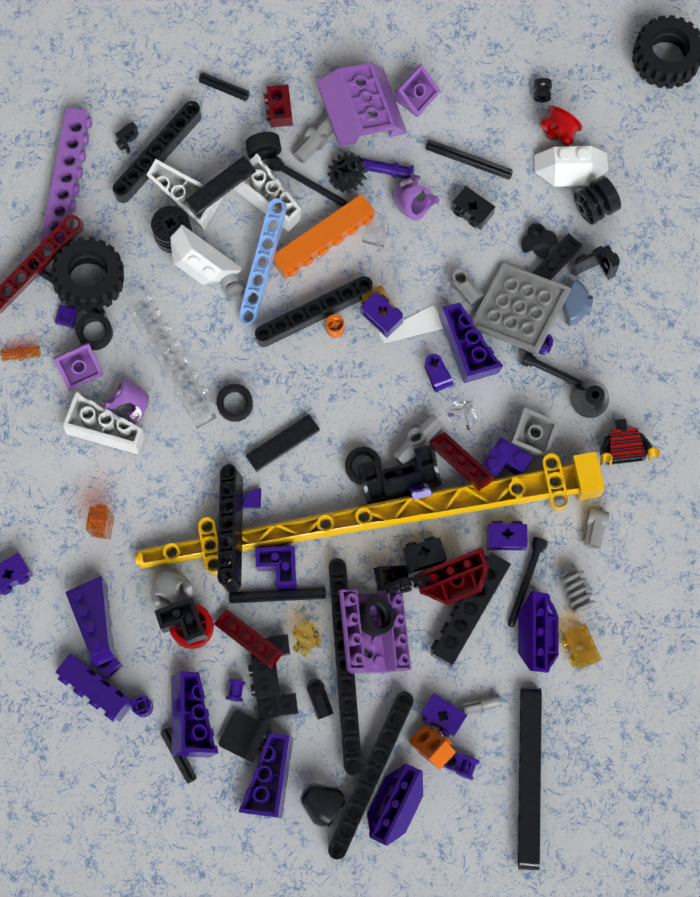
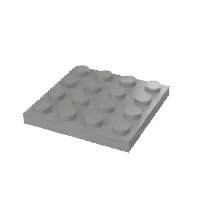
(520, 308)

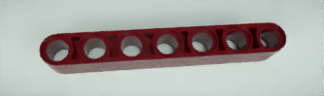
(44, 261)

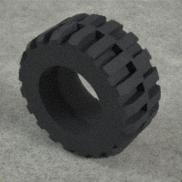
(671, 31)
(83, 253)

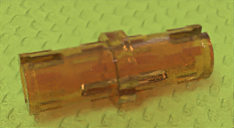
(20, 353)

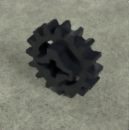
(347, 180)

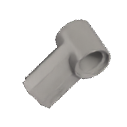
(466, 288)
(597, 522)

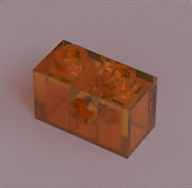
(100, 522)

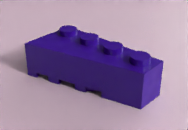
(94, 687)
(270, 779)

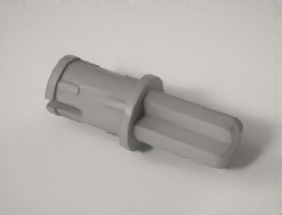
(482, 704)

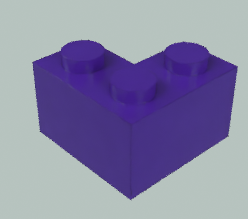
(506, 456)
(282, 561)

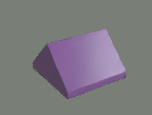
(417, 91)
(78, 366)

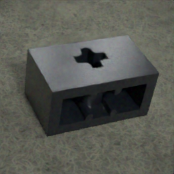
(468, 200)
(417, 562)

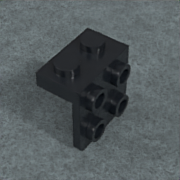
(601, 256)
(396, 578)
(244, 736)

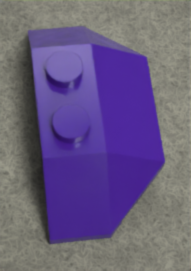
(538, 632)
(395, 804)

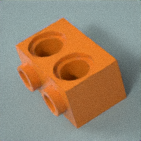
(432, 746)

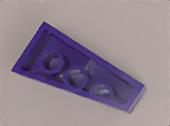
(467, 344)
(92, 615)
(190, 720)

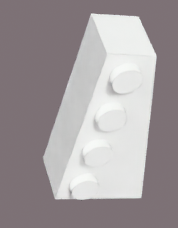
(263, 187)
(178, 188)
(101, 426)

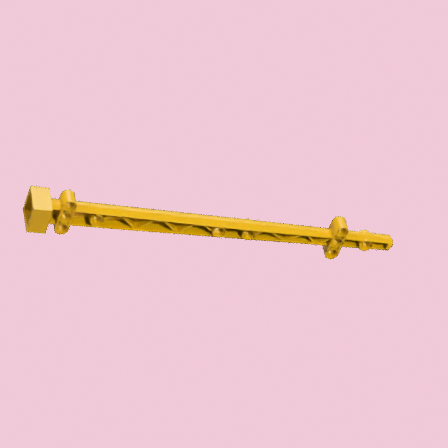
(579, 478)

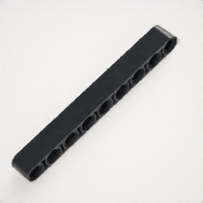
(371, 764)
(529, 779)

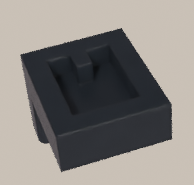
(126, 135)

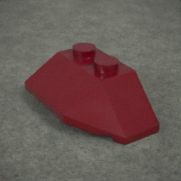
(456, 577)

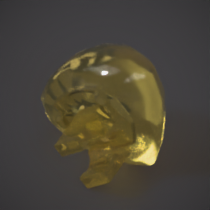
(307, 637)

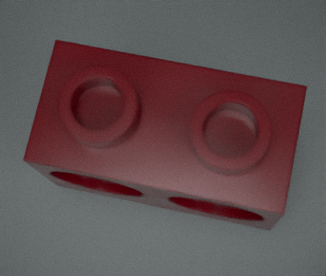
(278, 106)

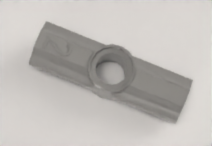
(313, 140)
(424, 432)

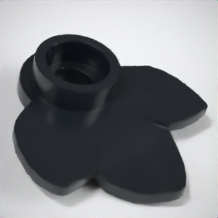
(538, 243)

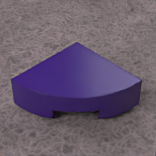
(252, 499)

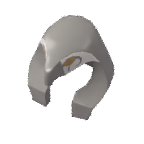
(167, 586)

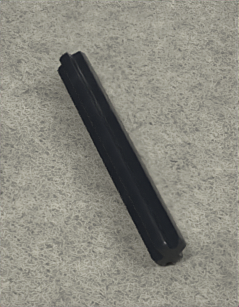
(469, 159)
(277, 595)

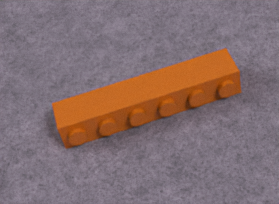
(323, 236)

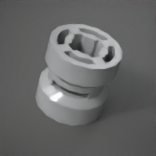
(232, 285)

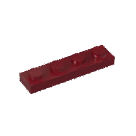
(462, 461)
(248, 638)

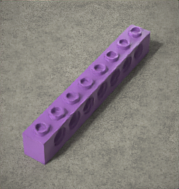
(73, 119)

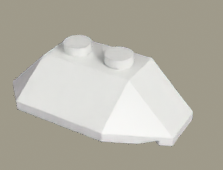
(570, 165)
(199, 258)

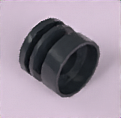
(597, 199)
(165, 218)

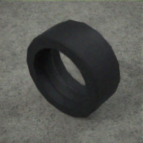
(264, 144)
(94, 317)
(234, 417)
(355, 453)
(386, 612)

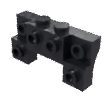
(394, 481)
(266, 685)

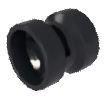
(542, 93)

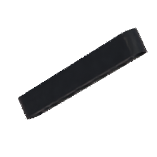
(158, 143)
(309, 319)
(230, 482)

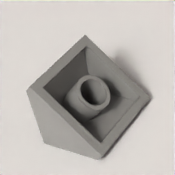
(534, 433)

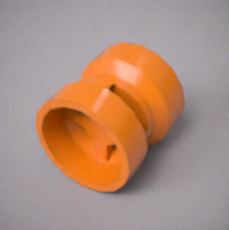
(335, 321)

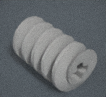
(577, 591)

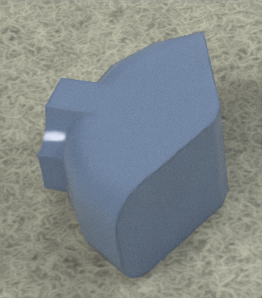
(577, 303)

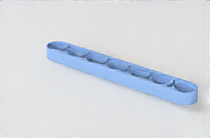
(262, 252)

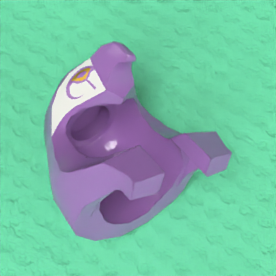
(404, 198)
(129, 393)

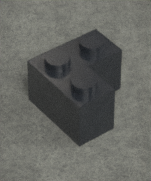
(183, 615)

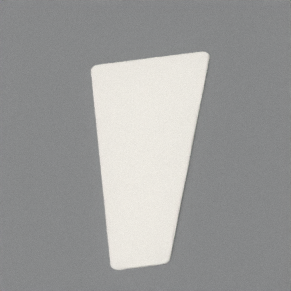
(417, 324)

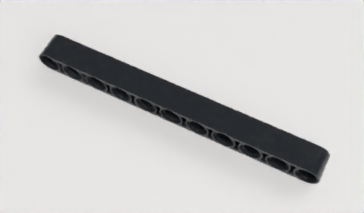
(342, 676)

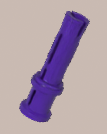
(395, 170)

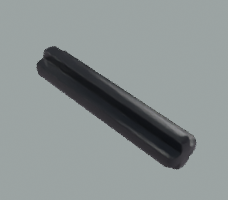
(224, 86)
(181, 761)

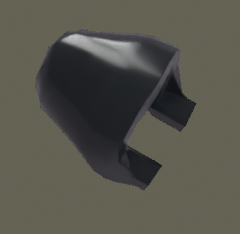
(322, 803)

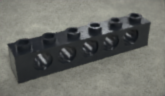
(449, 654)

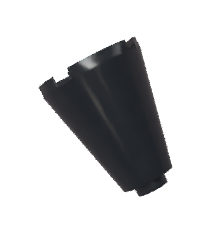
(583, 401)

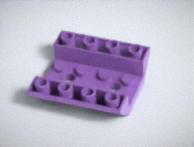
(349, 103)
(386, 651)

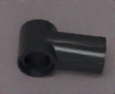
(320, 701)

